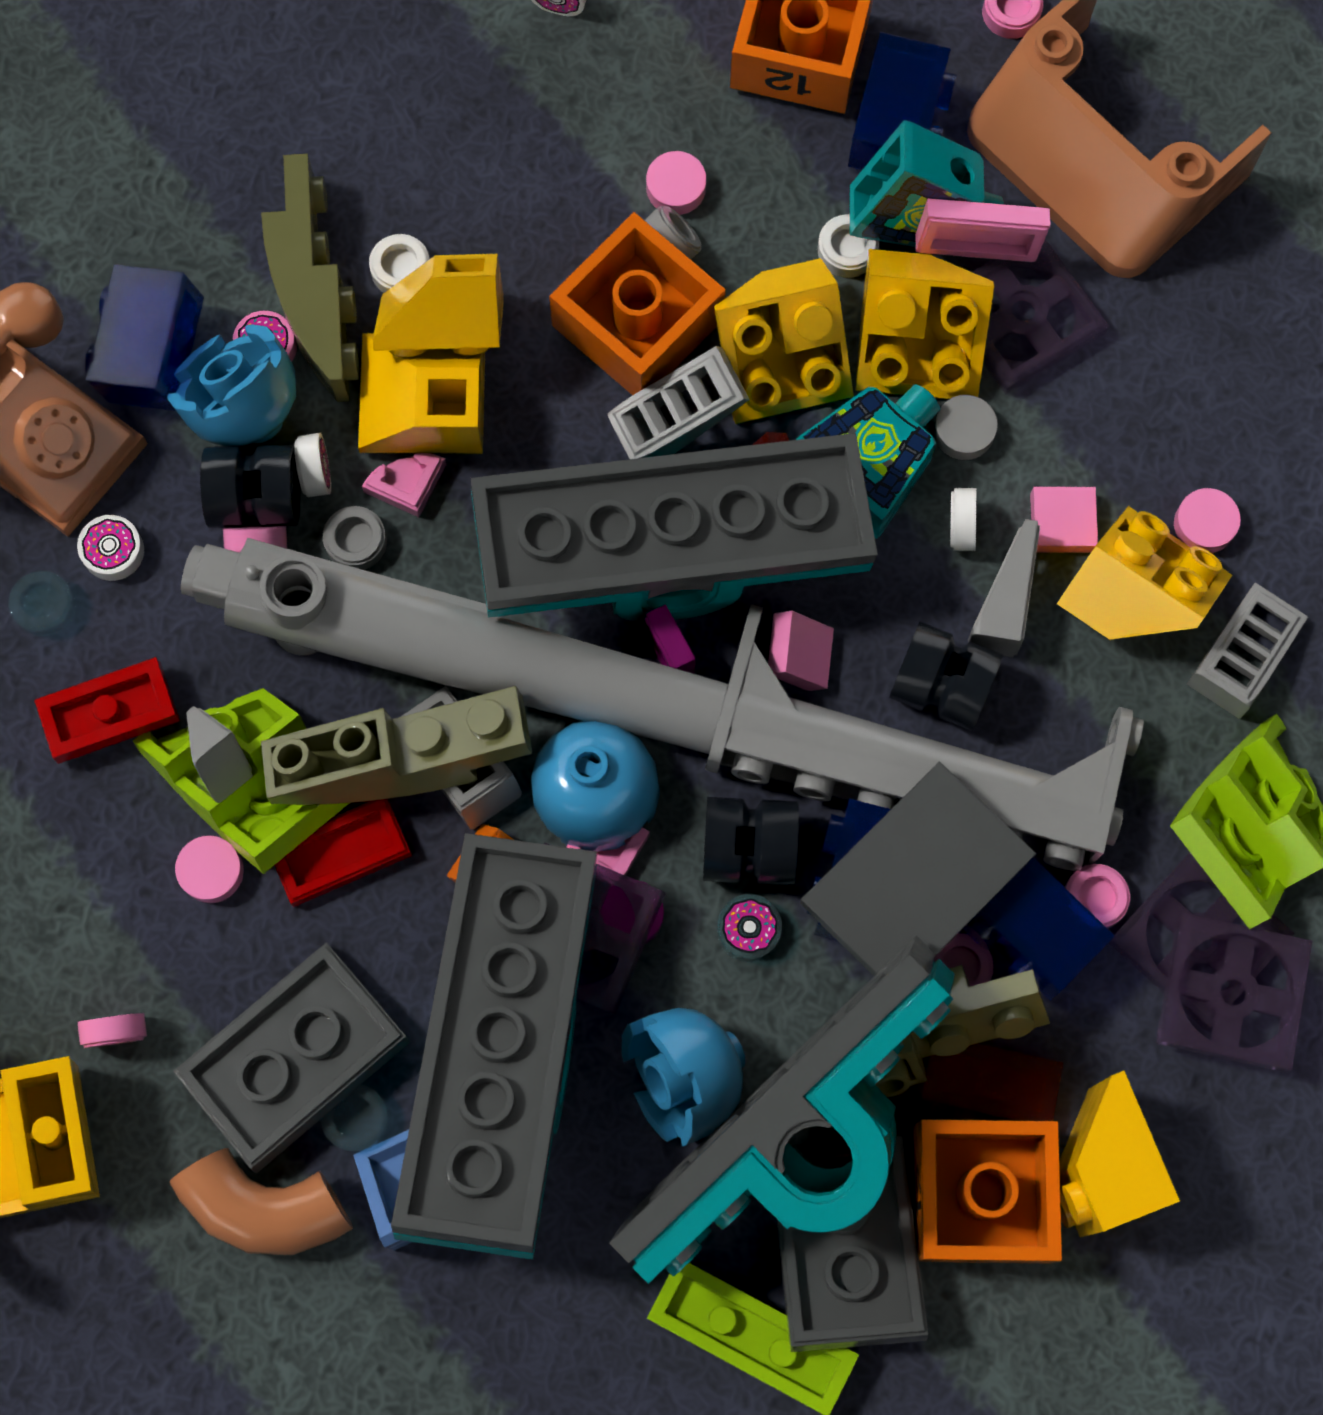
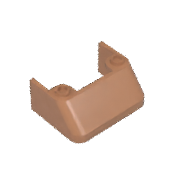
(1084, 169)

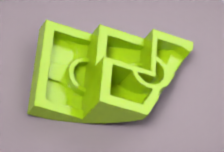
(246, 817)
(1255, 824)

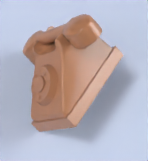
(54, 439)

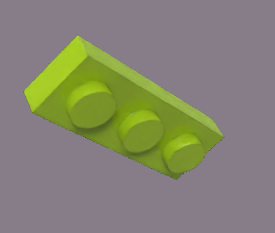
(749, 1337)

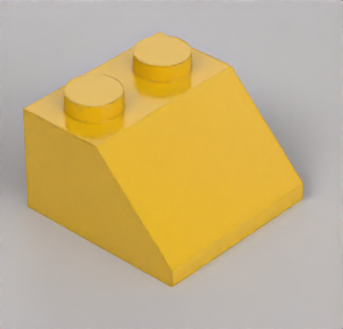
(1111, 1162)

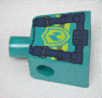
(905, 172)
(890, 444)

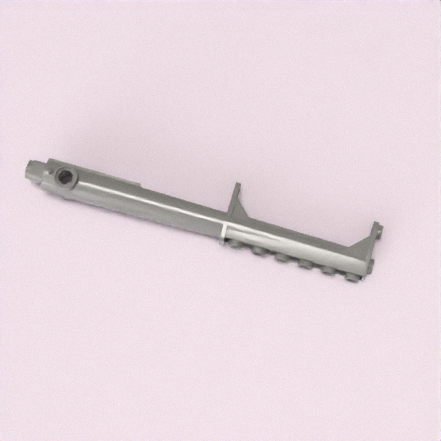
(741, 724)

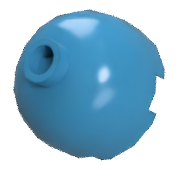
(236, 388)
(594, 785)
(688, 1072)

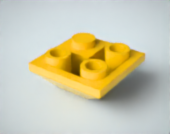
(443, 305)
(922, 325)
(786, 340)
(421, 402)
(1144, 581)

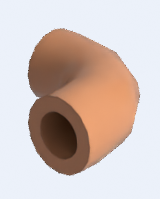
(259, 1216)

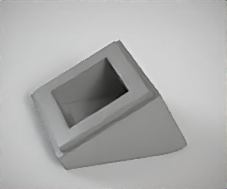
(216, 755)

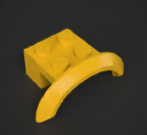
(44, 1138)

